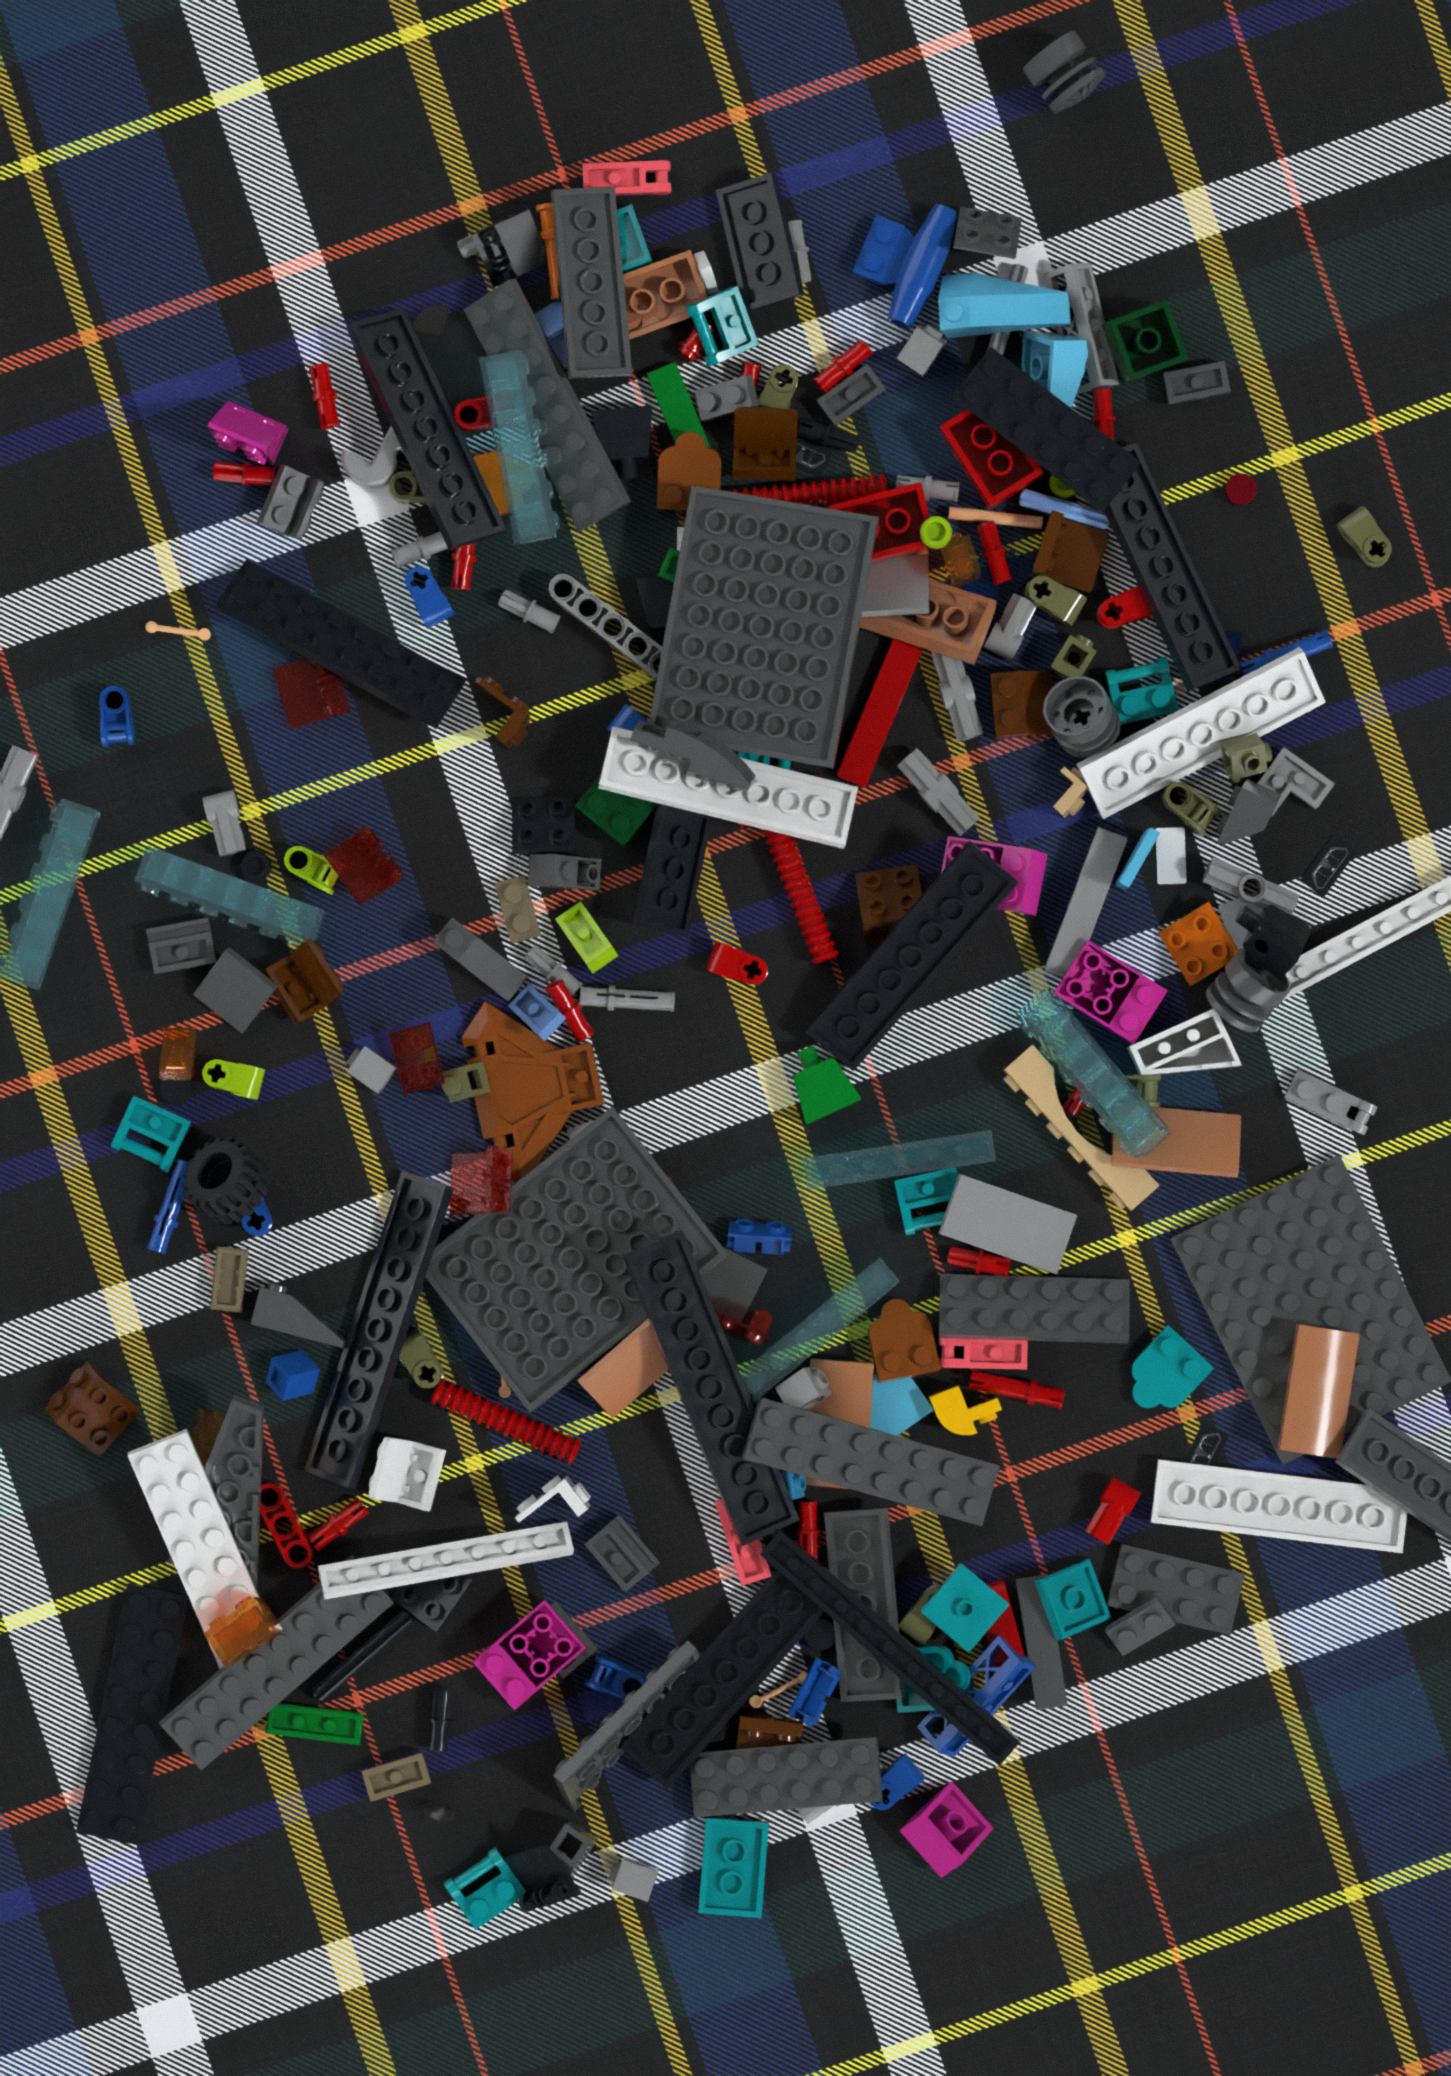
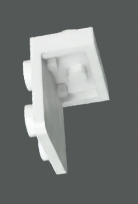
(406, 1473)
(574, 1495)

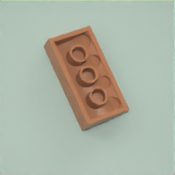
(660, 293)
(952, 628)
(1197, 1144)
(626, 1370)
(1318, 1391)
(850, 1398)

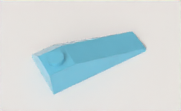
(988, 305)
(1055, 362)

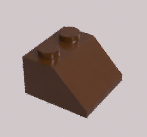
(1019, 703)

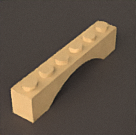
(1036, 1079)

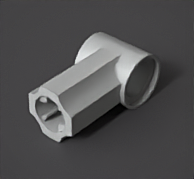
(1008, 633)
(223, 814)

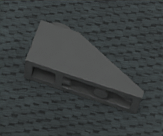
(480, 959)
(289, 1315)

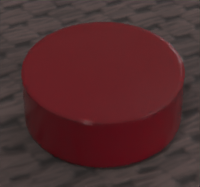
(1240, 489)

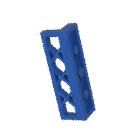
(990, 1696)

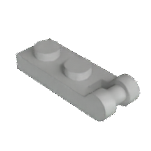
(1329, 1101)

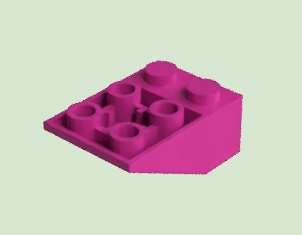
(249, 432)
(1022, 863)
(1110, 992)
(529, 1654)

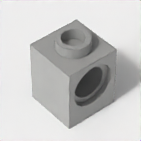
(922, 348)
(370, 1069)
(804, 1388)
(633, 1878)

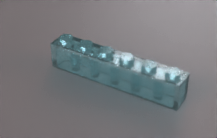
(518, 446)
(49, 894)
(230, 896)
(1093, 1074)
(899, 1159)
(818, 1328)

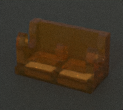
(206, 1431)

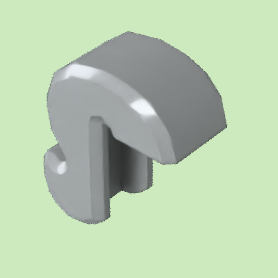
(382, 466)

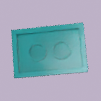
(733, 1867)

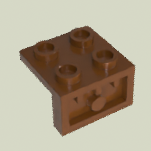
(1070, 553)
(885, 899)
(766, 1731)

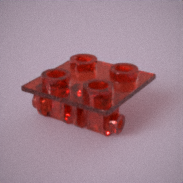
(310, 692)
(364, 865)
(416, 1058)
(481, 1182)
(755, 1332)

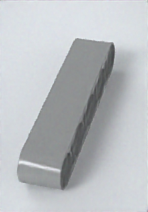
(601, 617)
(1086, 900)

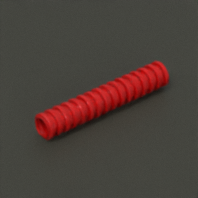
(822, 493)
(801, 896)
(506, 1421)

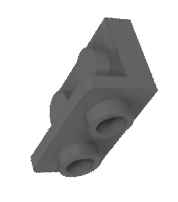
(291, 502)

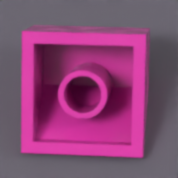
(946, 1830)

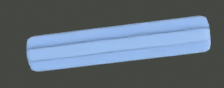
(1071, 511)

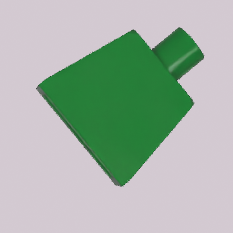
(822, 1086)

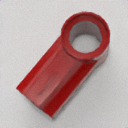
(1115, 1504)

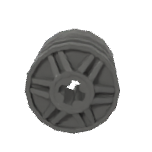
(1064, 72)
(1081, 716)
(1246, 992)

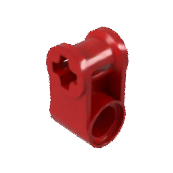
(480, 406)
(1130, 606)
(731, 963)

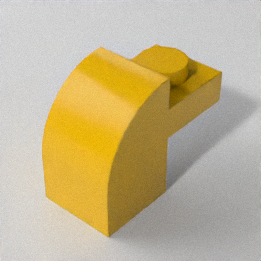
(954, 1414)

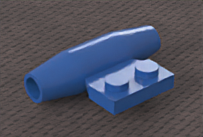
(907, 261)

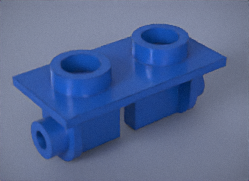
(745, 1233)
(816, 1686)

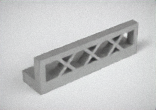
(1086, 323)

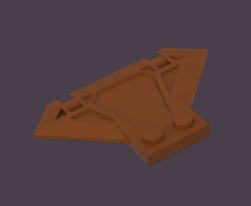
(530, 1086)

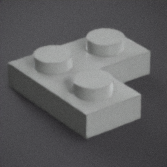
(1294, 775)

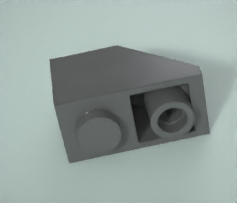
(1250, 812)
(564, 872)
(572, 1846)

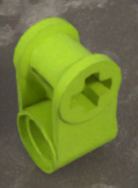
(314, 870)
(239, 1079)

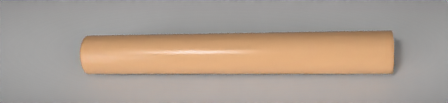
(999, 518)

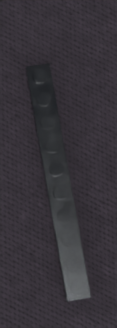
(890, 1647)

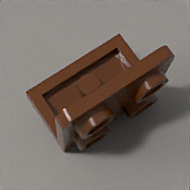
(765, 443)
(515, 728)
(304, 981)
(91, 1409)

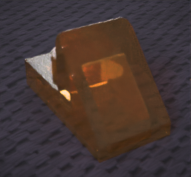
(178, 1054)

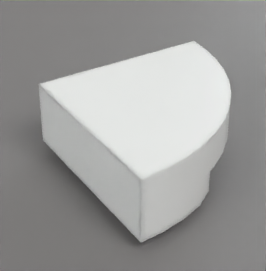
(706, 272)

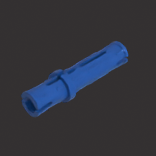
(1310, 645)
(169, 1211)

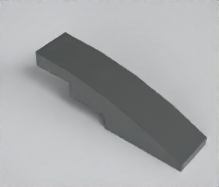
(1041, 1647)

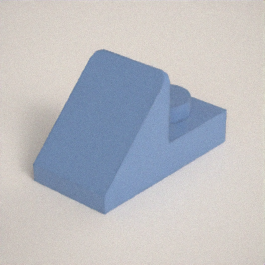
(552, 325)
(537, 1012)

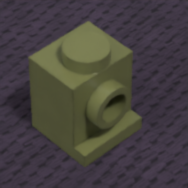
(1079, 646)
(1245, 757)
(458, 1085)

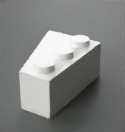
(1189, 1046)

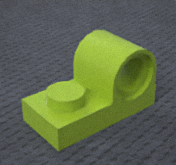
(586, 937)

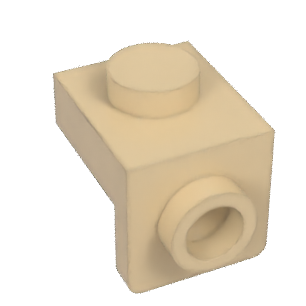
(1072, 799)

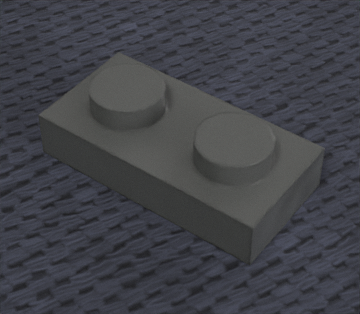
(1196, 383)
(851, 395)
(725, 397)
(1140, 1625)

